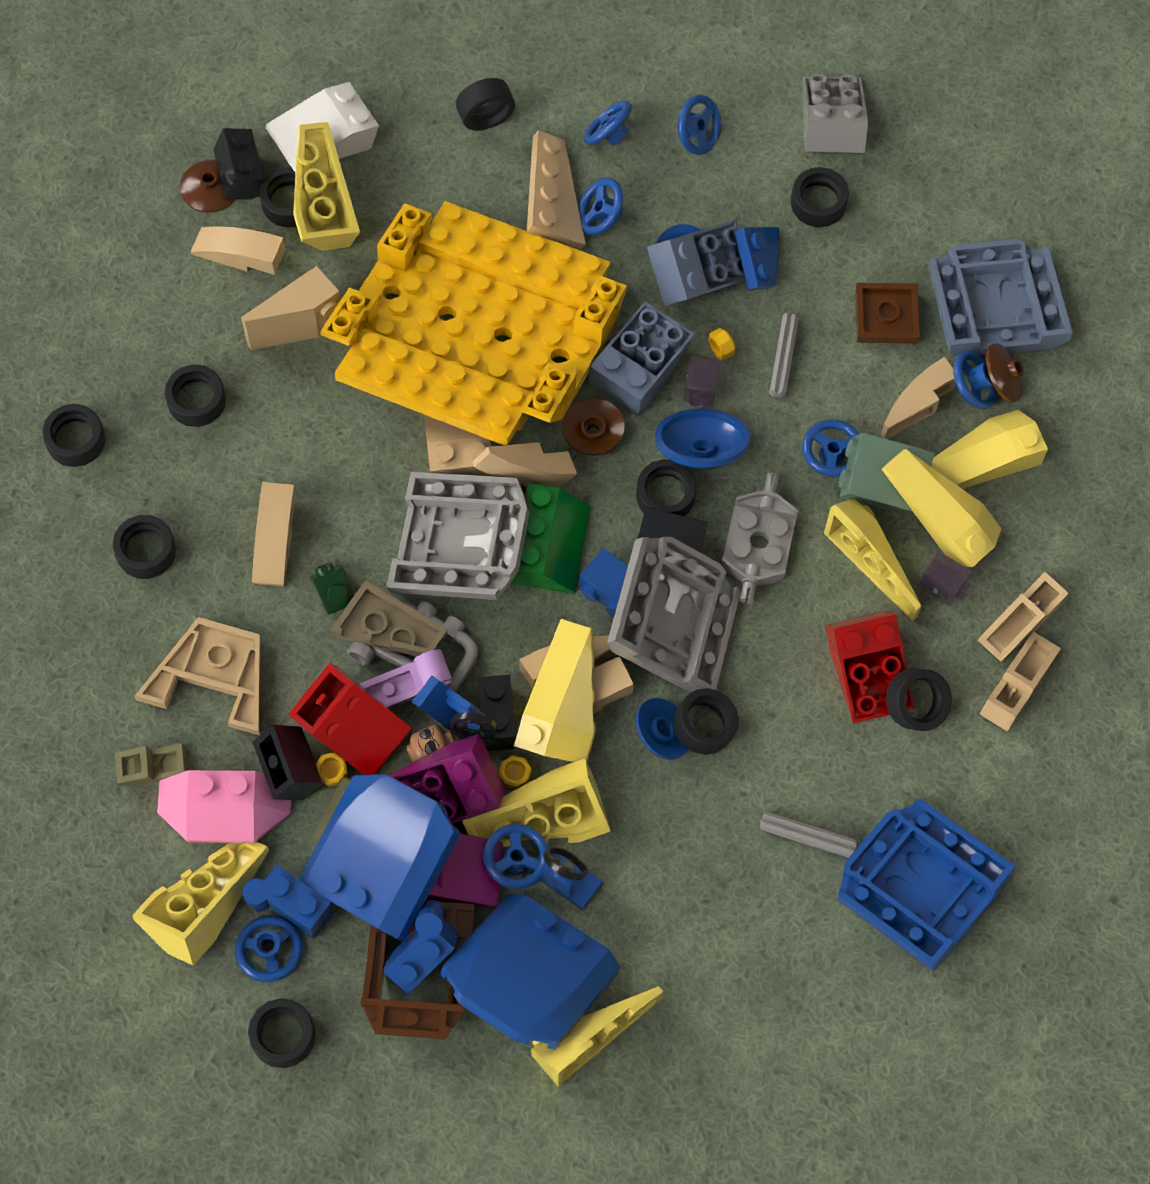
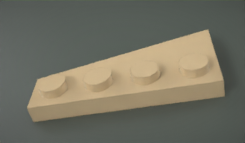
(552, 195)

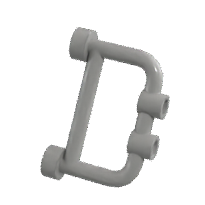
(364, 653)

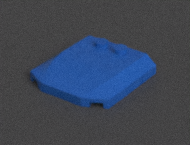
(381, 852)
(922, 881)
(529, 972)

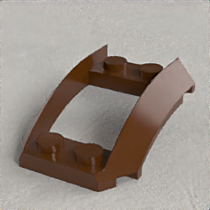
(412, 1017)

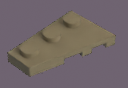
(387, 623)

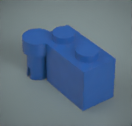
(603, 580)
(290, 900)
(422, 948)

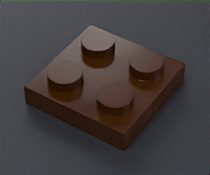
(887, 313)

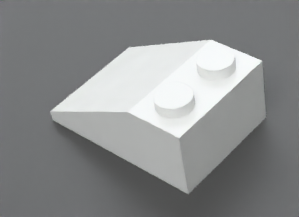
(342, 108)

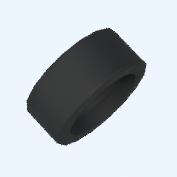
(473, 97)
(274, 181)
(814, 216)
(67, 414)
(203, 415)
(666, 468)
(136, 525)
(721, 705)
(940, 705)
(272, 1008)

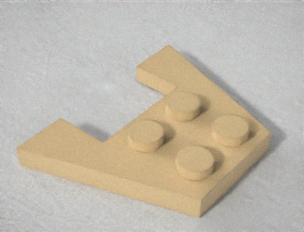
(216, 659)

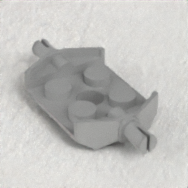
(759, 515)

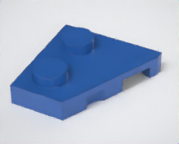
(759, 255)

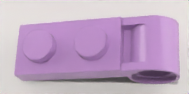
(406, 681)

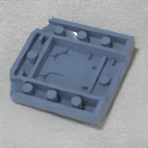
(999, 296)

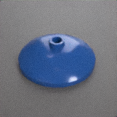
(702, 438)

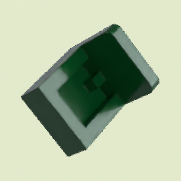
(332, 587)

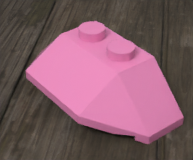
(220, 806)

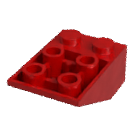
(866, 659)
(350, 720)

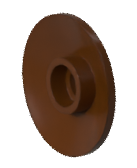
(202, 195)
(1004, 372)
(593, 414)

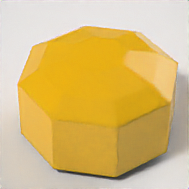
(721, 344)
(332, 769)
(514, 772)

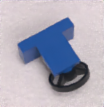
(453, 710)
(568, 876)

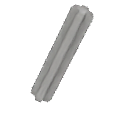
(784, 355)
(808, 834)

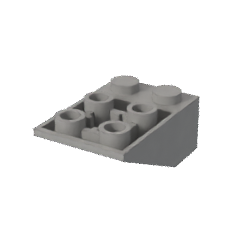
(834, 114)

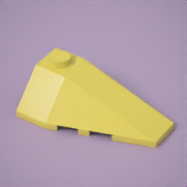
(321, 194)
(993, 450)
(948, 513)
(861, 539)
(561, 704)
(555, 805)
(196, 908)
(592, 1035)

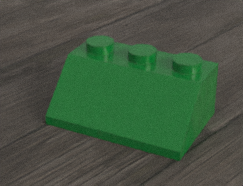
(552, 539)

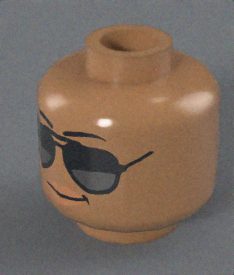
(428, 741)

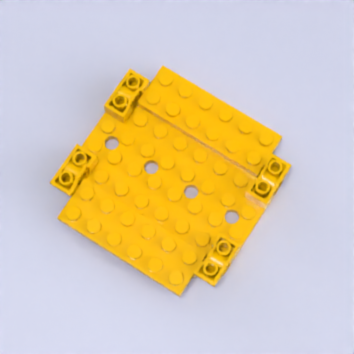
(494, 285)

